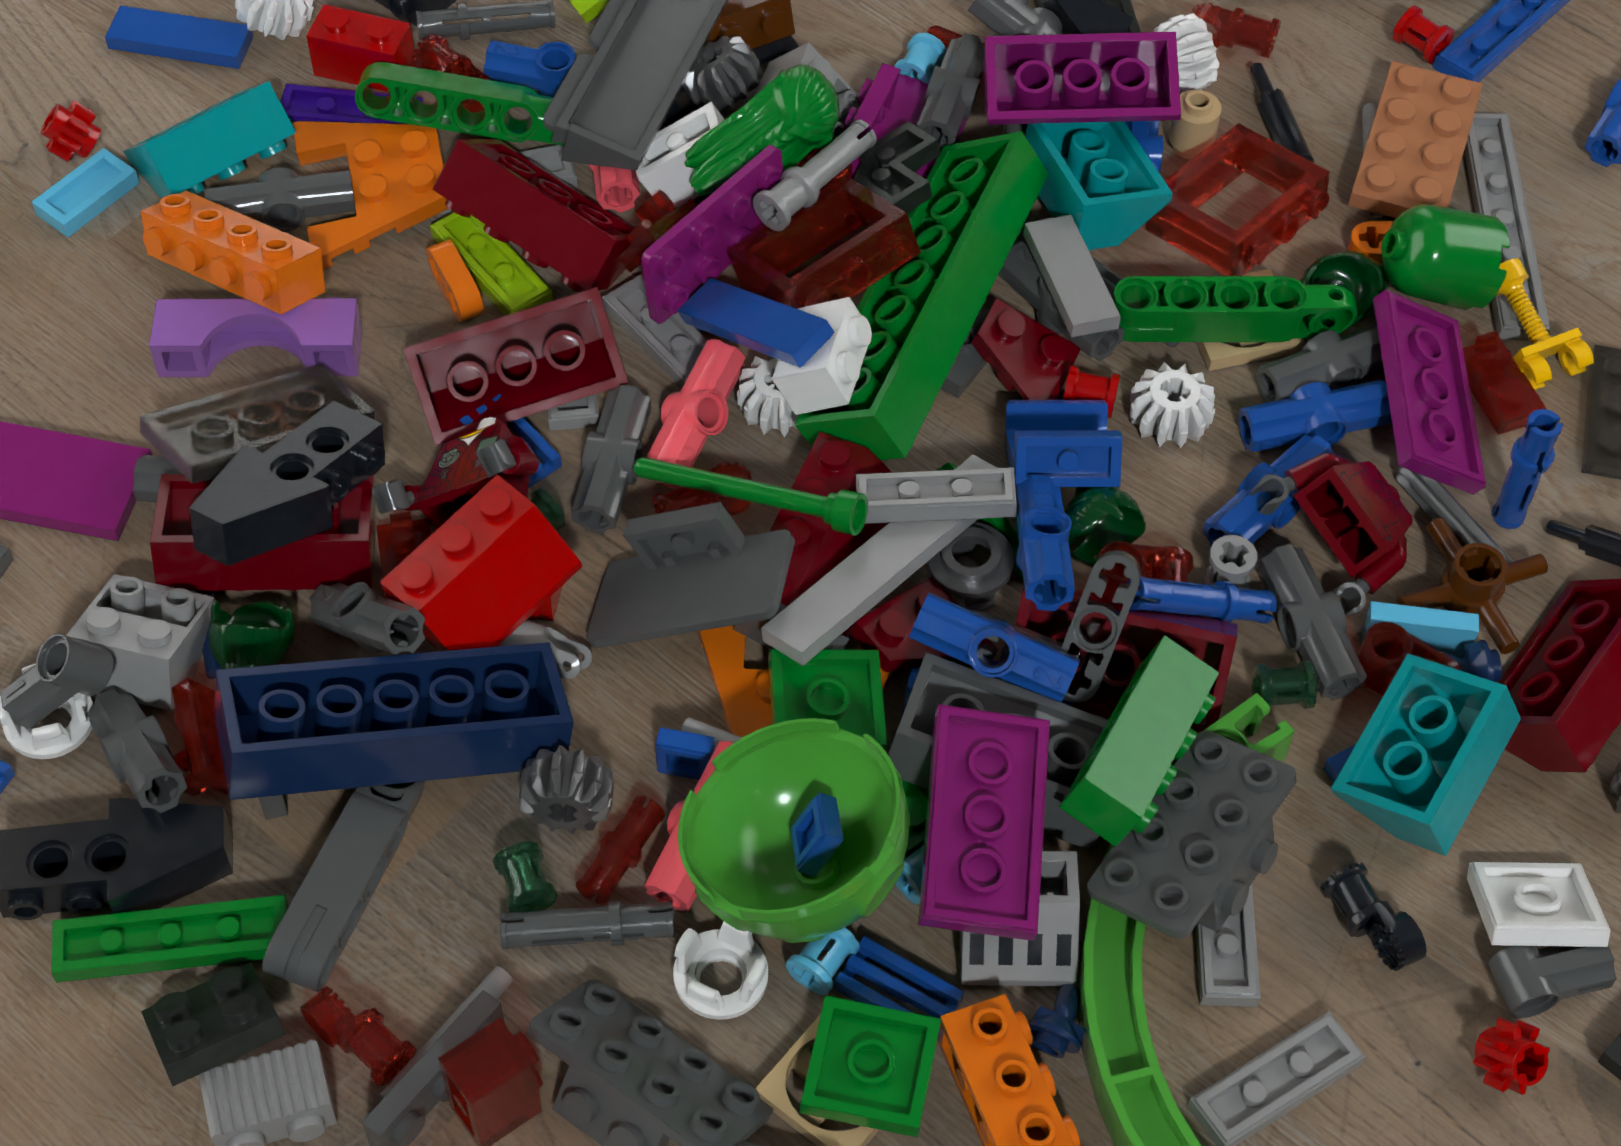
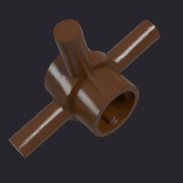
(1475, 582)

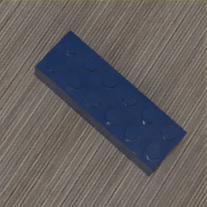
(388, 719)

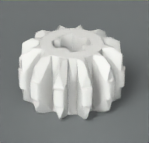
(275, 16)
(1194, 50)
(762, 399)
(1172, 405)

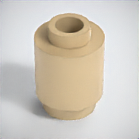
(1197, 125)

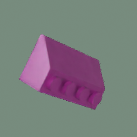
(1081, 78)

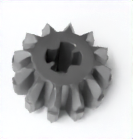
(723, 73)
(566, 789)

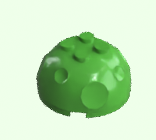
(740, 837)

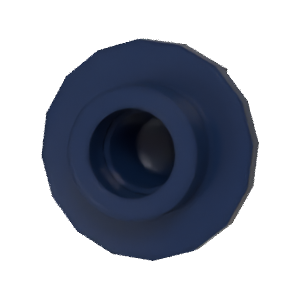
(1480, 661)
(1055, 1030)

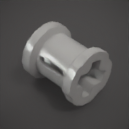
(1232, 561)

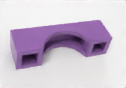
(197, 334)

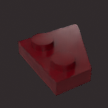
(1024, 352)
(890, 627)

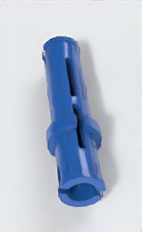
(1530, 459)
(1217, 601)

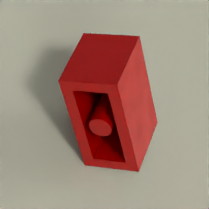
(349, 41)

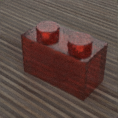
(492, 1082)

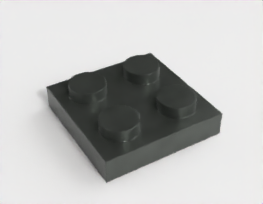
(212, 1022)

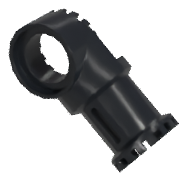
(1391, 932)

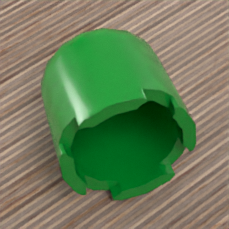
(1445, 256)

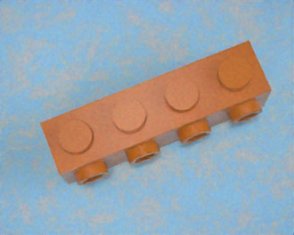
(233, 251)
(1000, 1079)

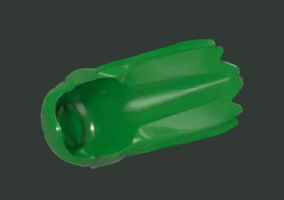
(790, 112)

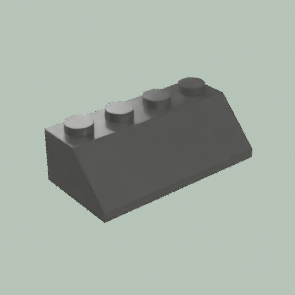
(950, 684)

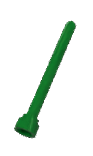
(842, 510)

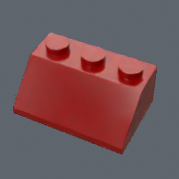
(483, 570)

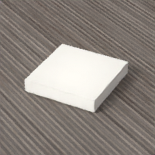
(1537, 904)

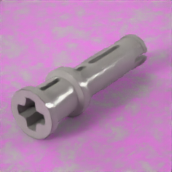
(801, 185)

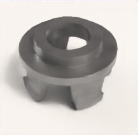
(979, 583)

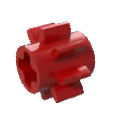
(70, 131)
(1511, 1056)

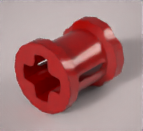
(1422, 33)
(1091, 387)

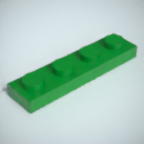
(164, 938)

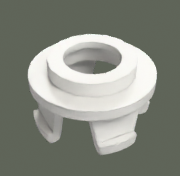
(52, 739)
(729, 945)

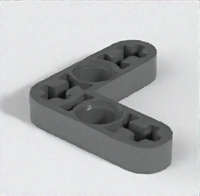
(1097, 584)

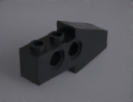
(289, 488)
(160, 854)

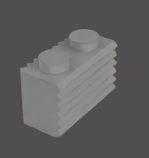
(269, 1098)

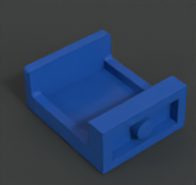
(1063, 442)

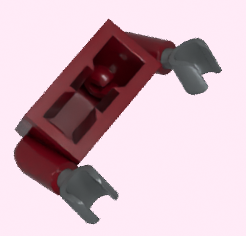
(462, 471)
(1354, 515)

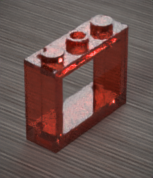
(1210, 171)
(842, 273)

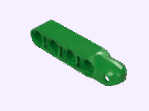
(448, 111)
(1229, 308)

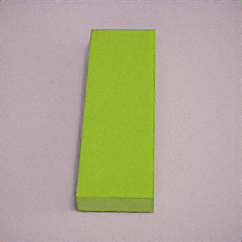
(493, 265)

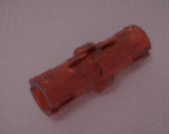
(620, 850)

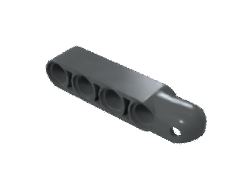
(340, 884)

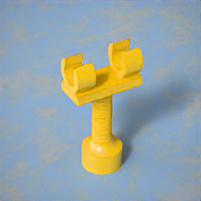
(1572, 351)

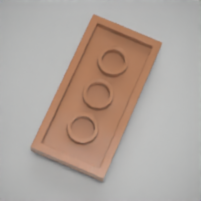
(1415, 141)

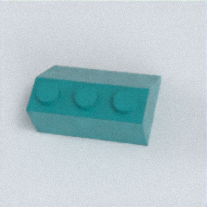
(213, 142)
(1098, 179)
(1428, 752)

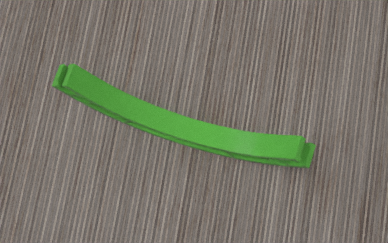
(1112, 1005)

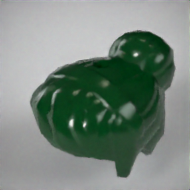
(1355, 272)
(1101, 518)
(252, 636)

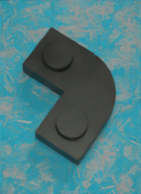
(892, 163)

